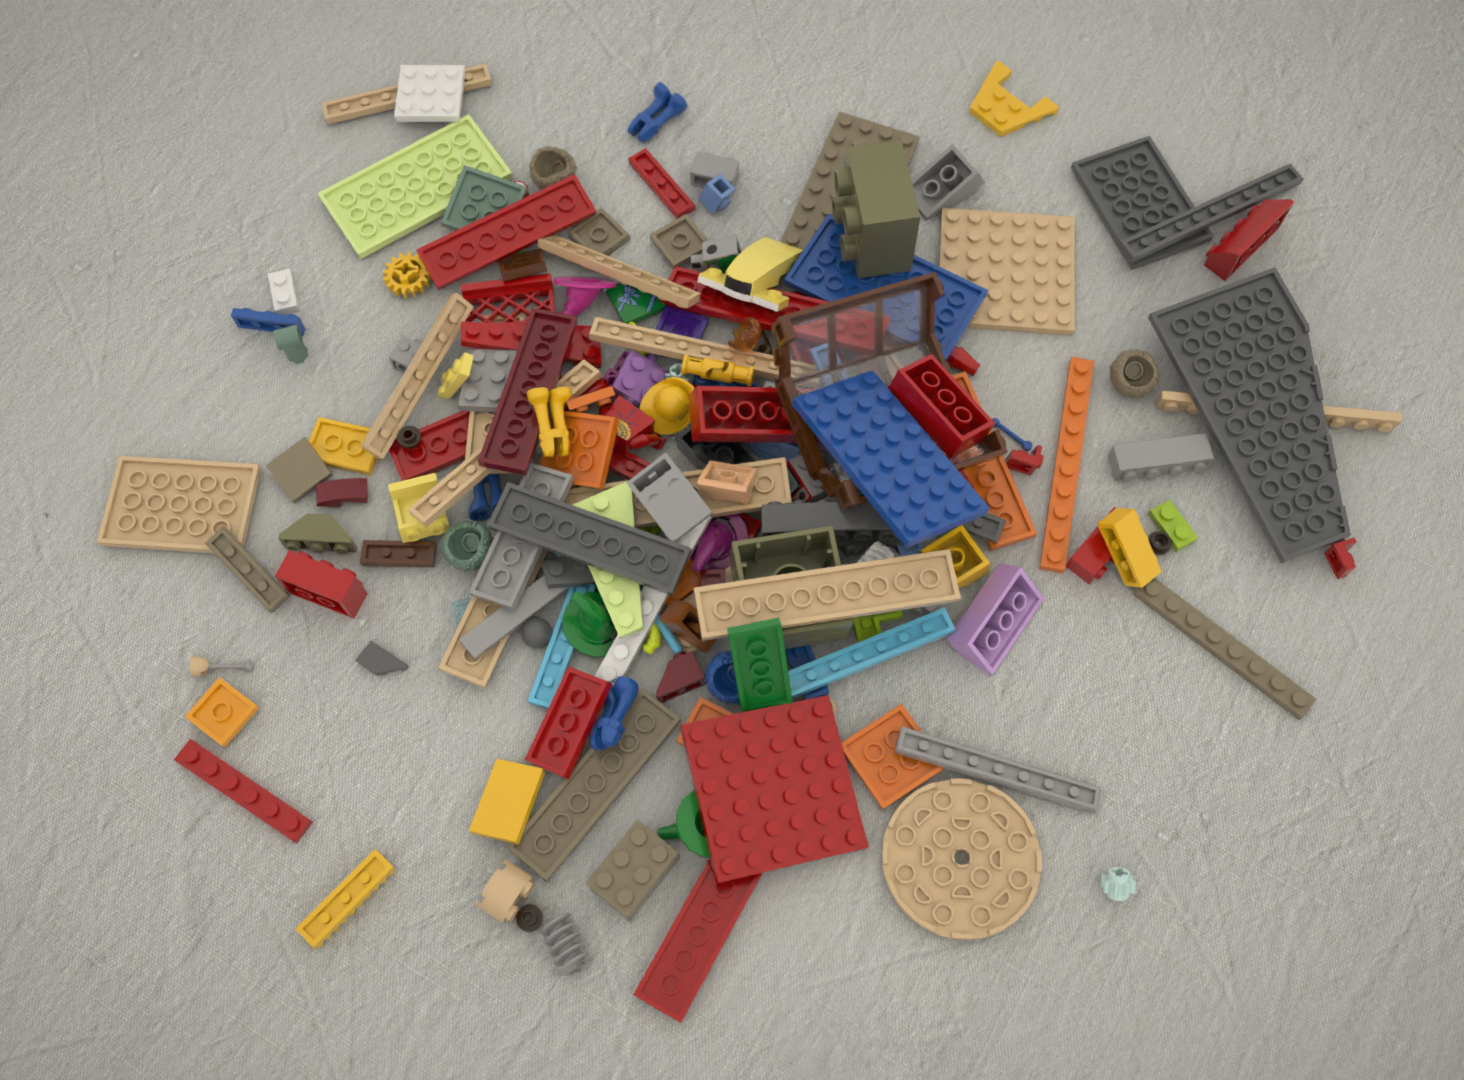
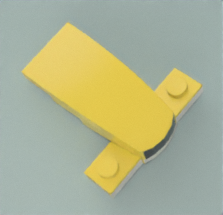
(755, 272)

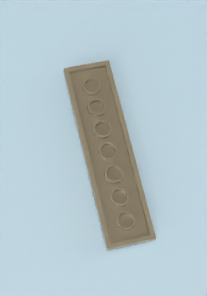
(593, 787)

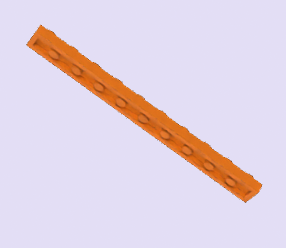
(1066, 466)

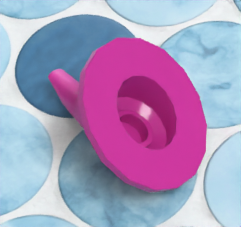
(582, 291)

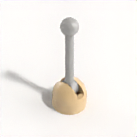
(200, 666)

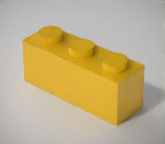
(1129, 547)

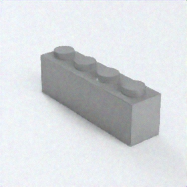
(1160, 457)

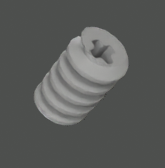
(564, 945)

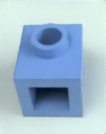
(717, 194)

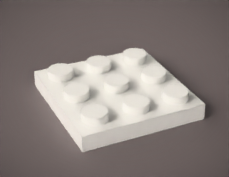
(430, 93)

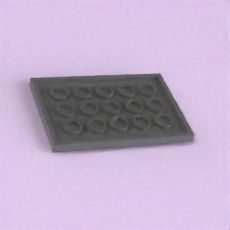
(1134, 192)

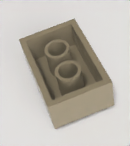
(633, 870)

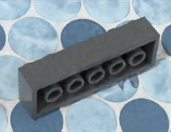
(851, 527)

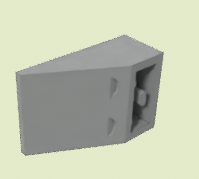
(669, 498)

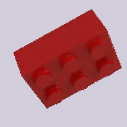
(321, 583)

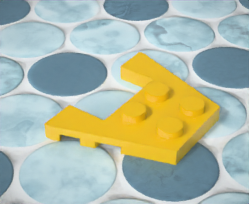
(1001, 109)

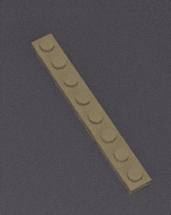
(1226, 648)

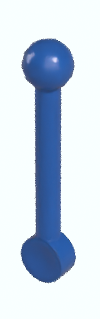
(1026, 445)

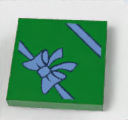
(633, 304)

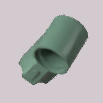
(291, 342)

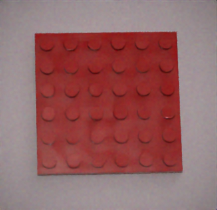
(773, 788)

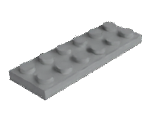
(512, 560)

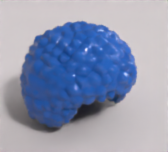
(721, 678)

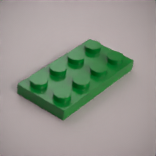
(760, 664)

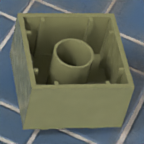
(876, 209)
(790, 554)

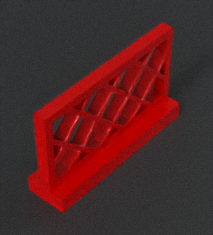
(508, 291)

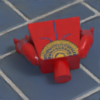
(634, 426)

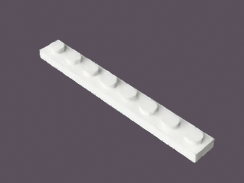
(624, 651)

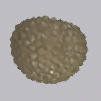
(551, 166)
(1134, 373)

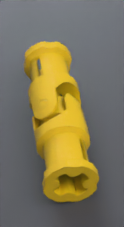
(714, 370)

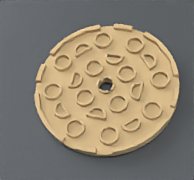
(952, 897)

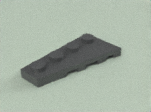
(566, 573)

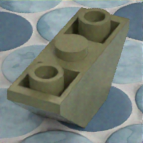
(317, 534)

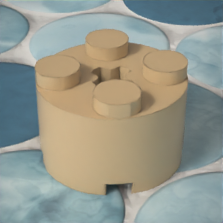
(505, 891)

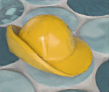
(668, 405)

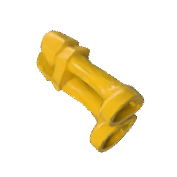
(557, 398)

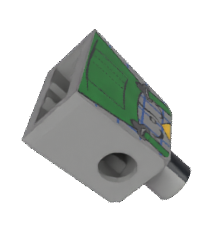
(717, 253)

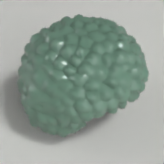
(466, 545)

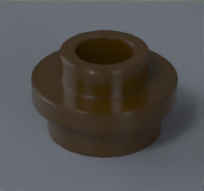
(411, 442)
(1163, 538)
(531, 926)

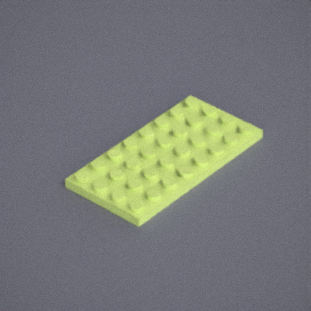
(409, 186)

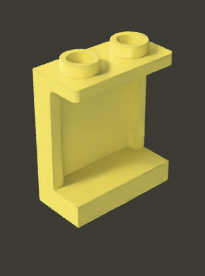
(407, 493)

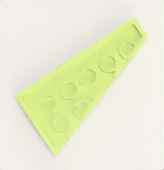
(619, 594)

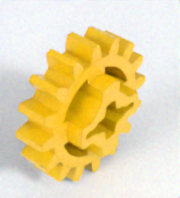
(406, 274)

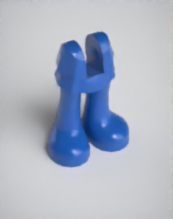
(643, 121)
(479, 508)
(618, 702)

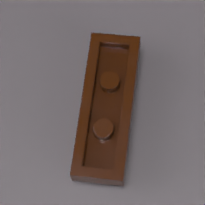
(398, 554)

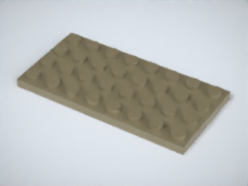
(820, 188)

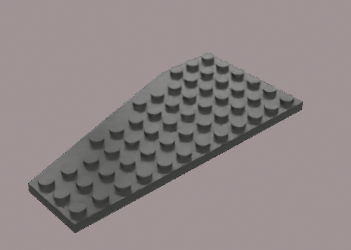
(1261, 397)

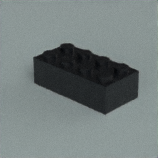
(702, 452)

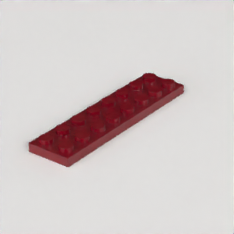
(536, 364)

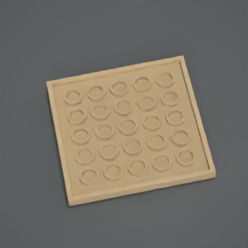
(1020, 261)

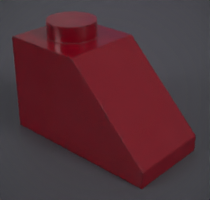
(680, 677)

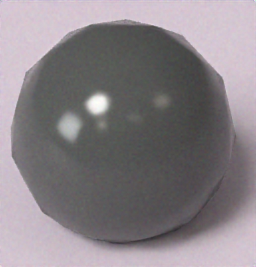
(536, 632)

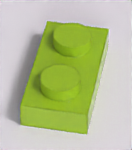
(1170, 521)

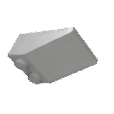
(945, 182)

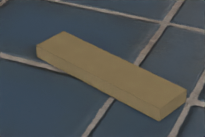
(247, 569)

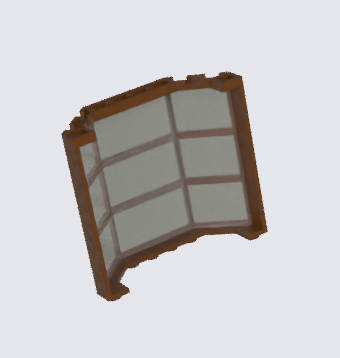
(850, 337)

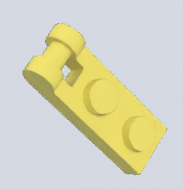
(456, 376)

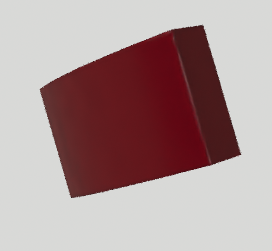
(335, 492)

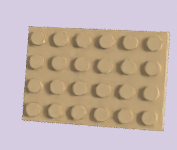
(177, 503)

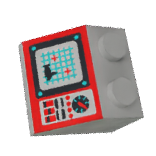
(801, 484)

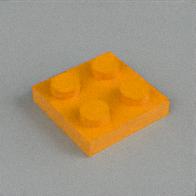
(222, 712)

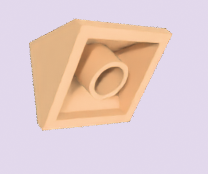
(727, 482)

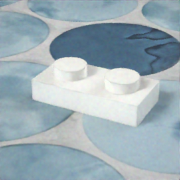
(283, 291)

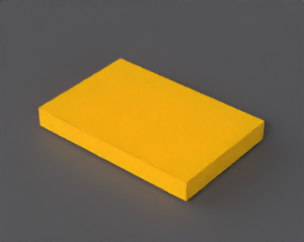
(340, 446)
(507, 801)

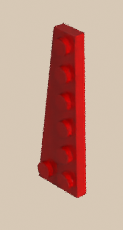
(508, 337)

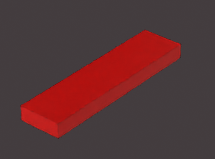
(661, 184)

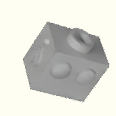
(404, 353)

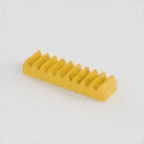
(345, 899)

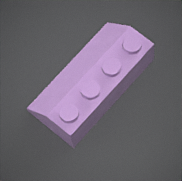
(996, 617)

